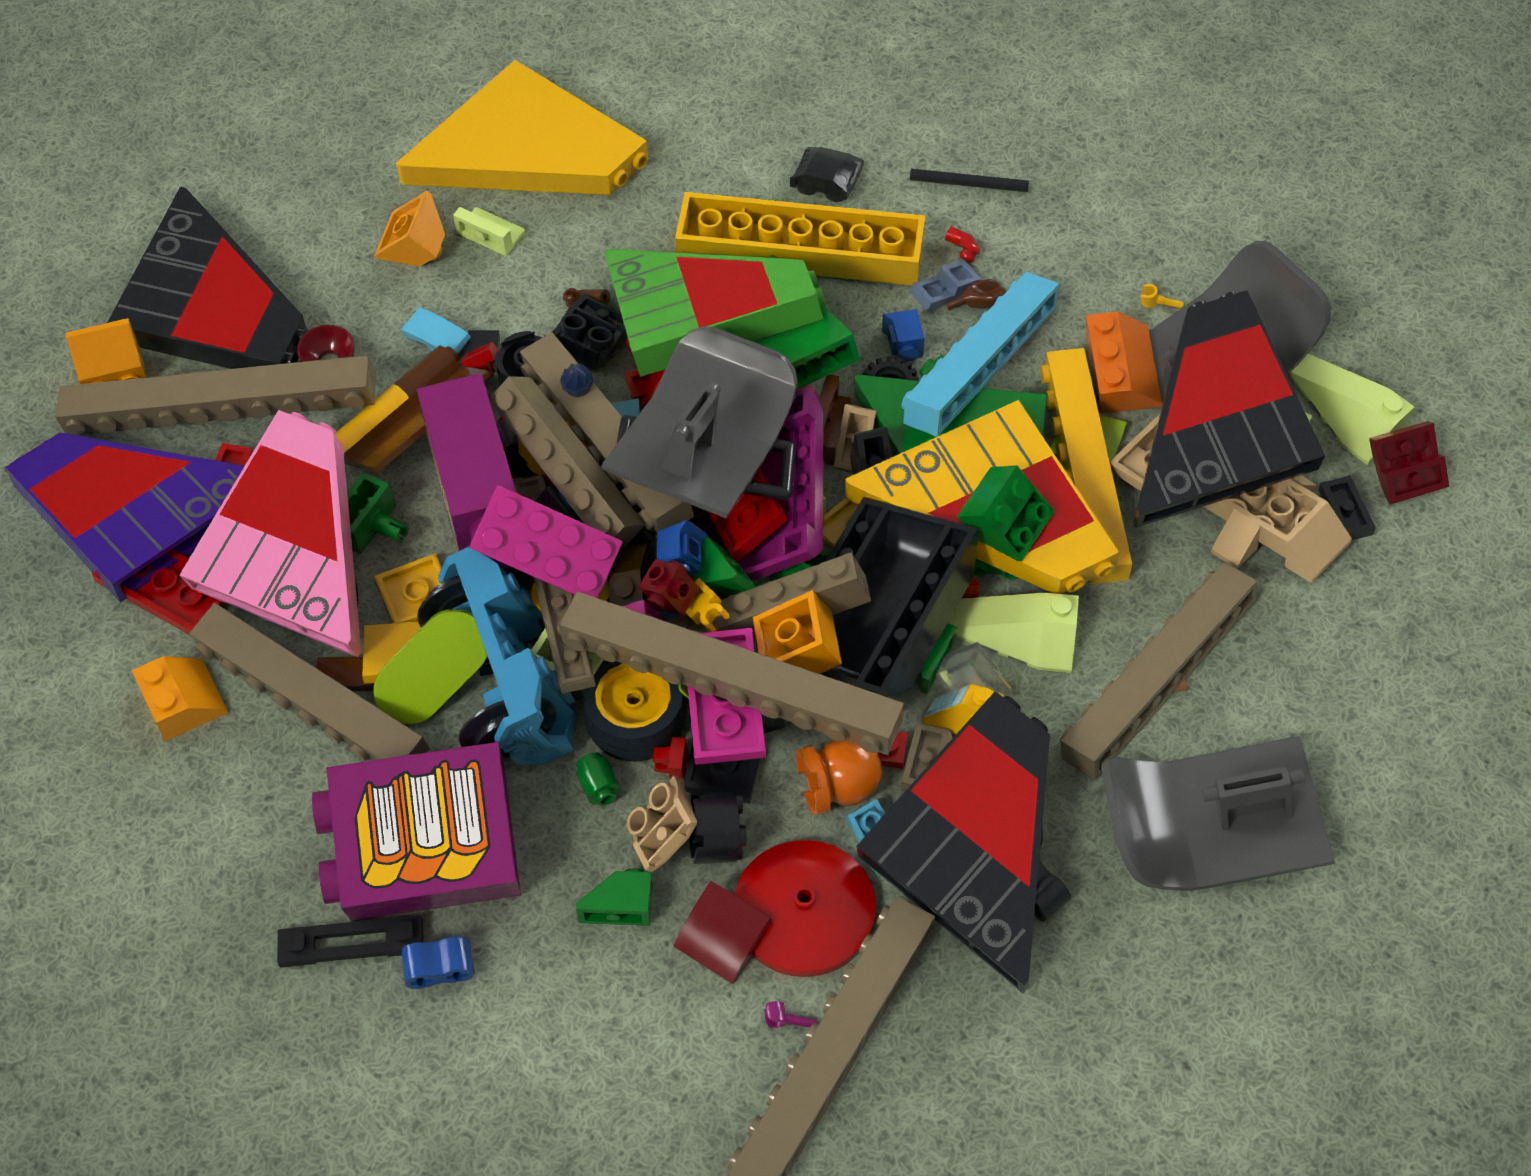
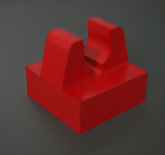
(481, 358)
(672, 759)

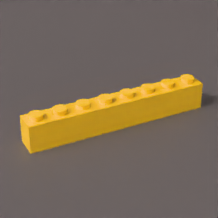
(1084, 446)

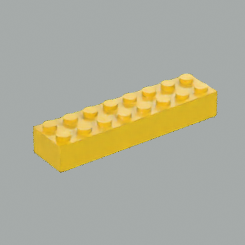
(828, 238)

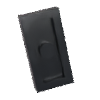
(1348, 506)

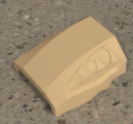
(663, 824)

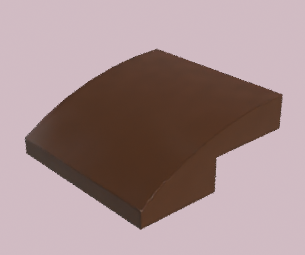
(833, 408)

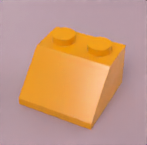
(106, 353)
(799, 634)
(179, 694)

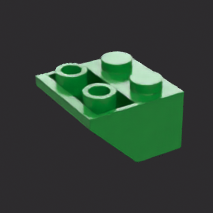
(1007, 511)

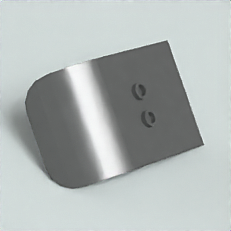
(1285, 299)
(708, 421)
(1217, 816)

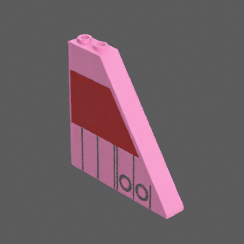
(286, 537)

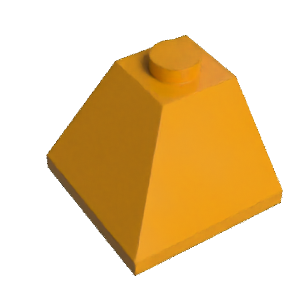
(412, 233)

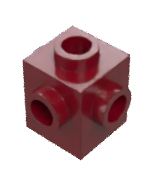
(668, 587)

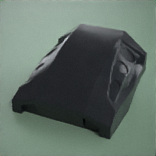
(827, 172)
(590, 331)

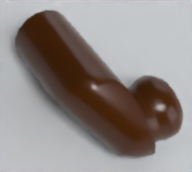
(572, 295)

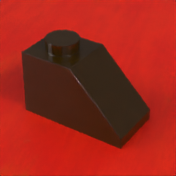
(627, 573)

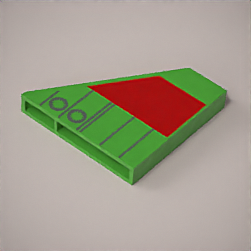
(674, 293)

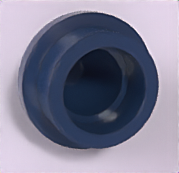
(576, 380)

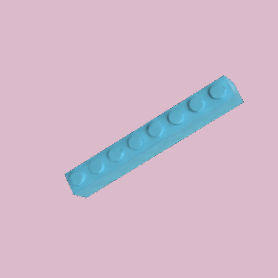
(979, 354)

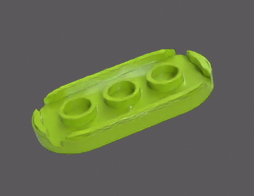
(430, 667)

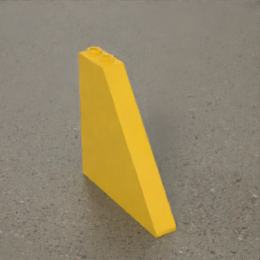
(526, 138)

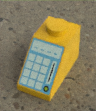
(956, 707)

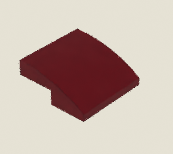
(1409, 462)
(722, 932)

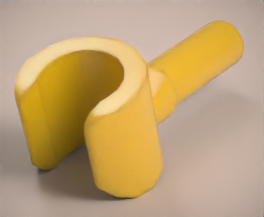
(1151, 298)

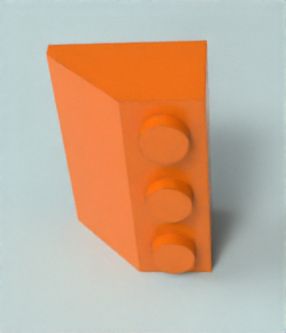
(1121, 363)

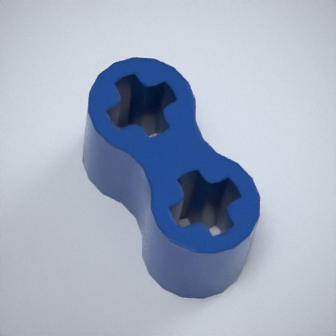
(437, 962)

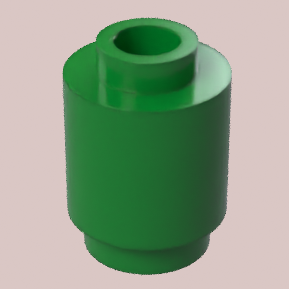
(597, 779)

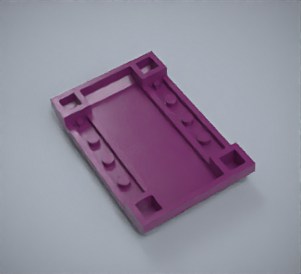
(802, 533)

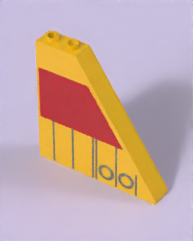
(947, 469)

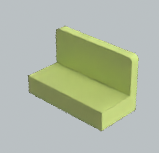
(487, 229)

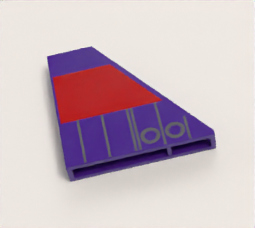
(122, 502)

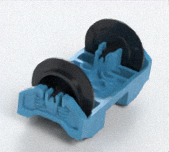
(527, 707)

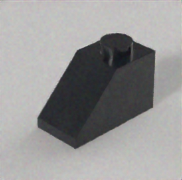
(869, 449)

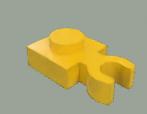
(706, 607)

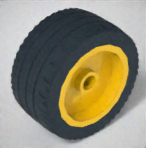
(632, 712)

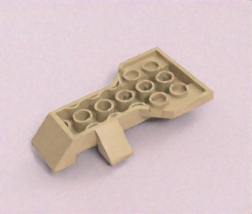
(1279, 516)

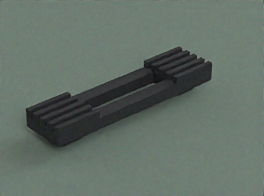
(298, 945)

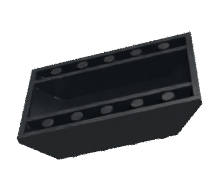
(915, 580)

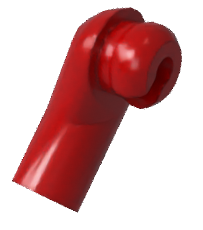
(963, 240)

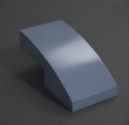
(944, 287)

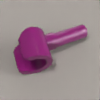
(776, 1016)

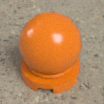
(838, 775)

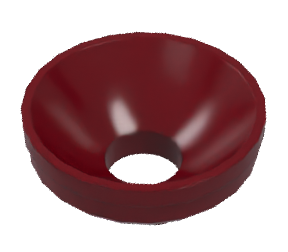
(323, 341)

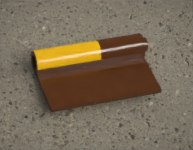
(396, 417)

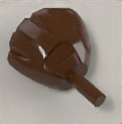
(979, 295)

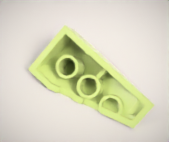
(1351, 404)
(1023, 626)

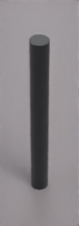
(969, 180)

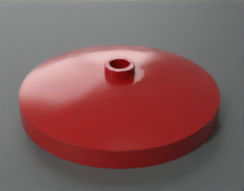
(816, 934)

